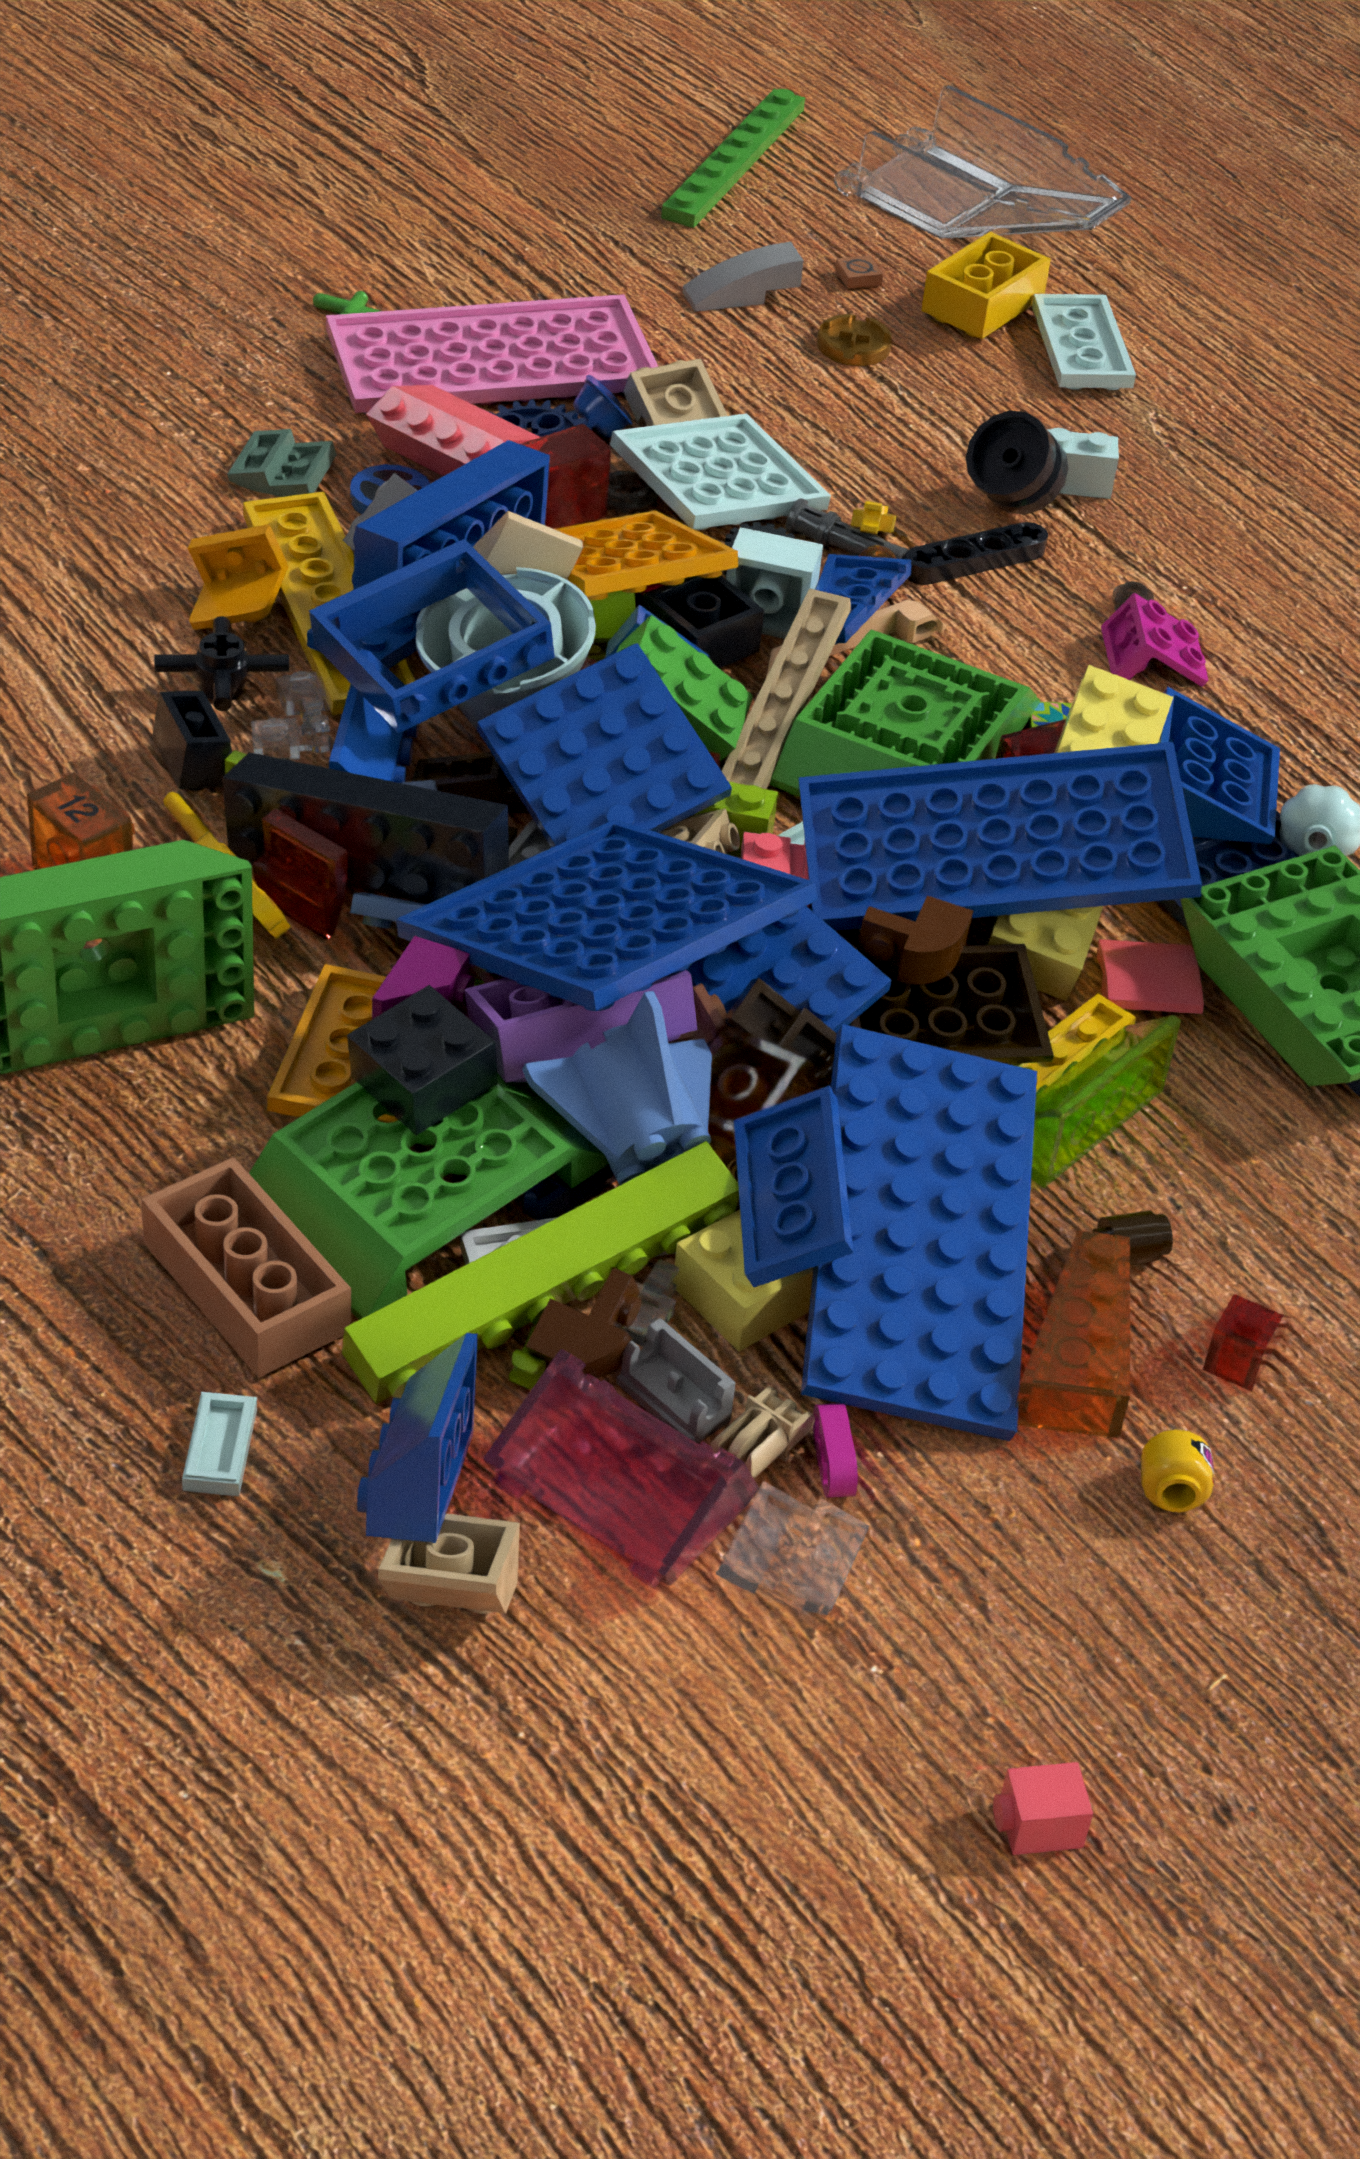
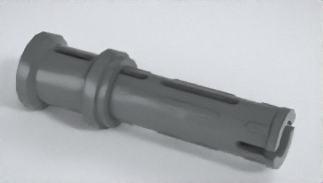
(830, 530)

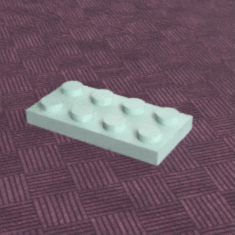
(1083, 341)

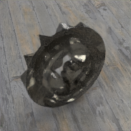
(636, 497)

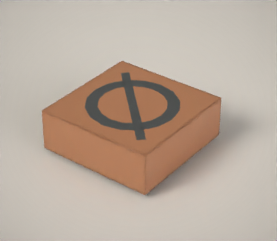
(859, 272)

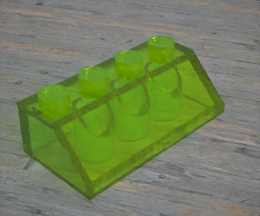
(1100, 1094)

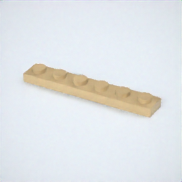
(787, 688)

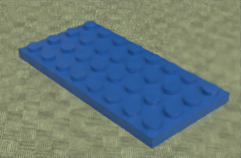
(1000, 835)
(939, 1227)

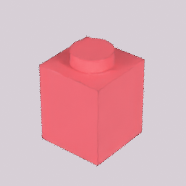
(1043, 1808)

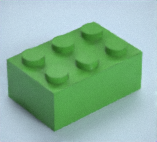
(704, 693)

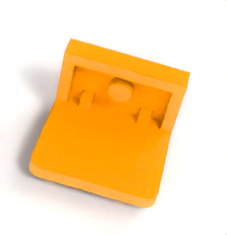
(239, 575)

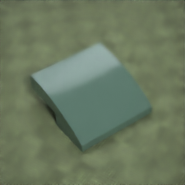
(280, 466)

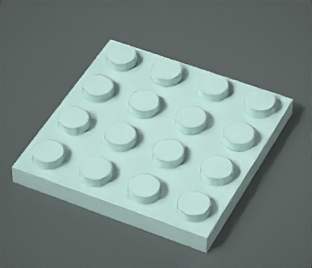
(718, 470)

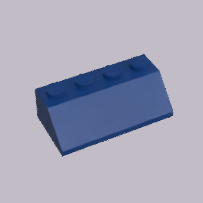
(366, 741)
(422, 1448)

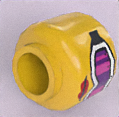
(1177, 1470)

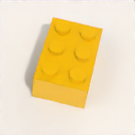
(985, 285)

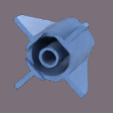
(632, 1092)

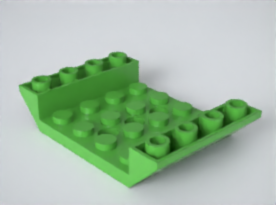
(385, 1208)

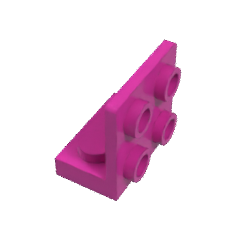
(1145, 631)

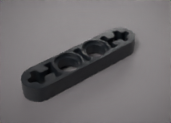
(1014, 545)

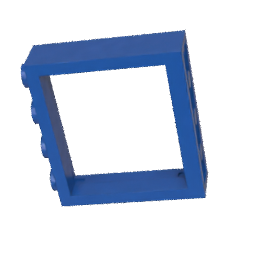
(410, 591)

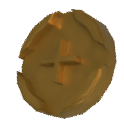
(853, 340)

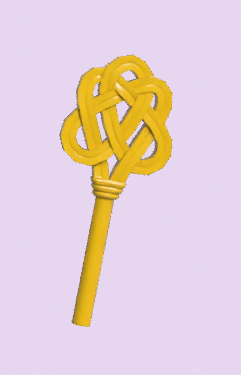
(263, 907)

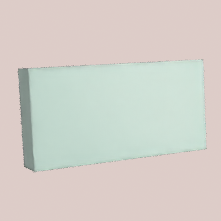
(219, 1444)

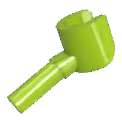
(527, 1367)

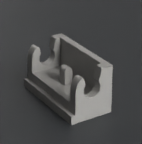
(677, 1383)

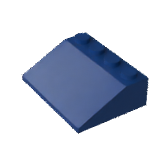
(1223, 773)

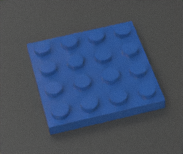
(604, 751)

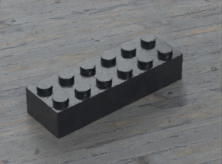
(395, 833)

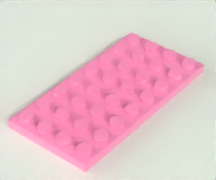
(490, 349)

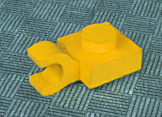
(873, 518)

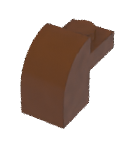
(921, 948)
(593, 1337)

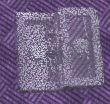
(793, 1550)

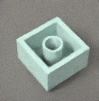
(775, 575)

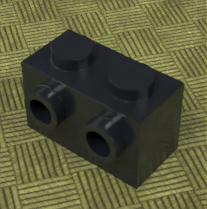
(191, 739)

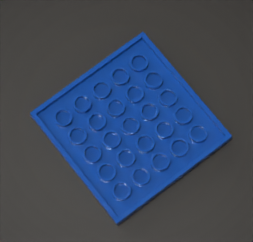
(608, 913)

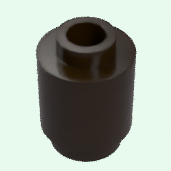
(1148, 1234)

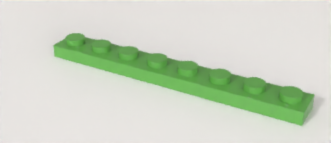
(733, 158)

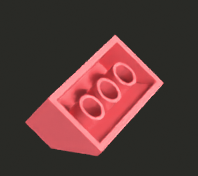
(438, 427)

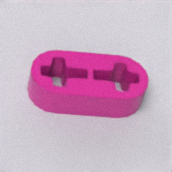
(835, 1450)

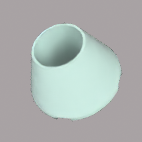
(464, 625)

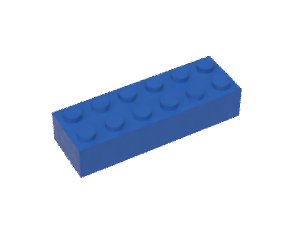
(453, 509)

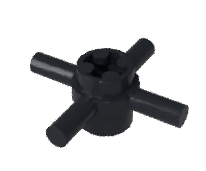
(221, 664)

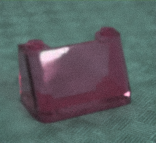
(618, 1472)

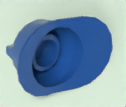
(601, 408)

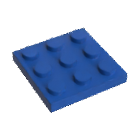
(800, 962)

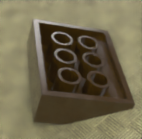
(978, 1009)

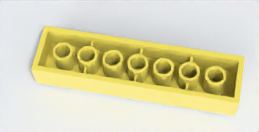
(1103, 715)

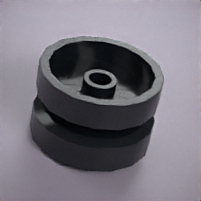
(1017, 462)

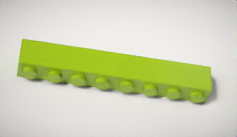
(555, 1261)

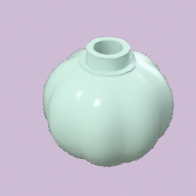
(1320, 819)

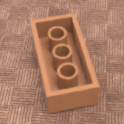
(246, 1266)

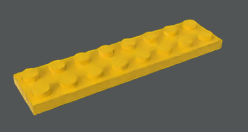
(316, 574)

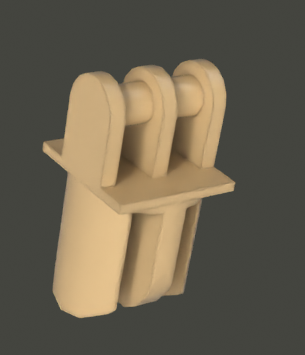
(764, 1431)

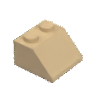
(466, 1567)

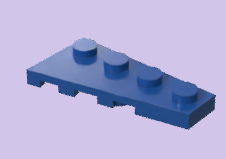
(864, 581)

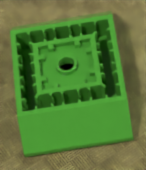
(900, 710)
(168, 956)
(1289, 957)

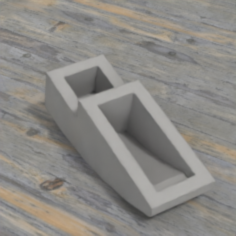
(745, 278)

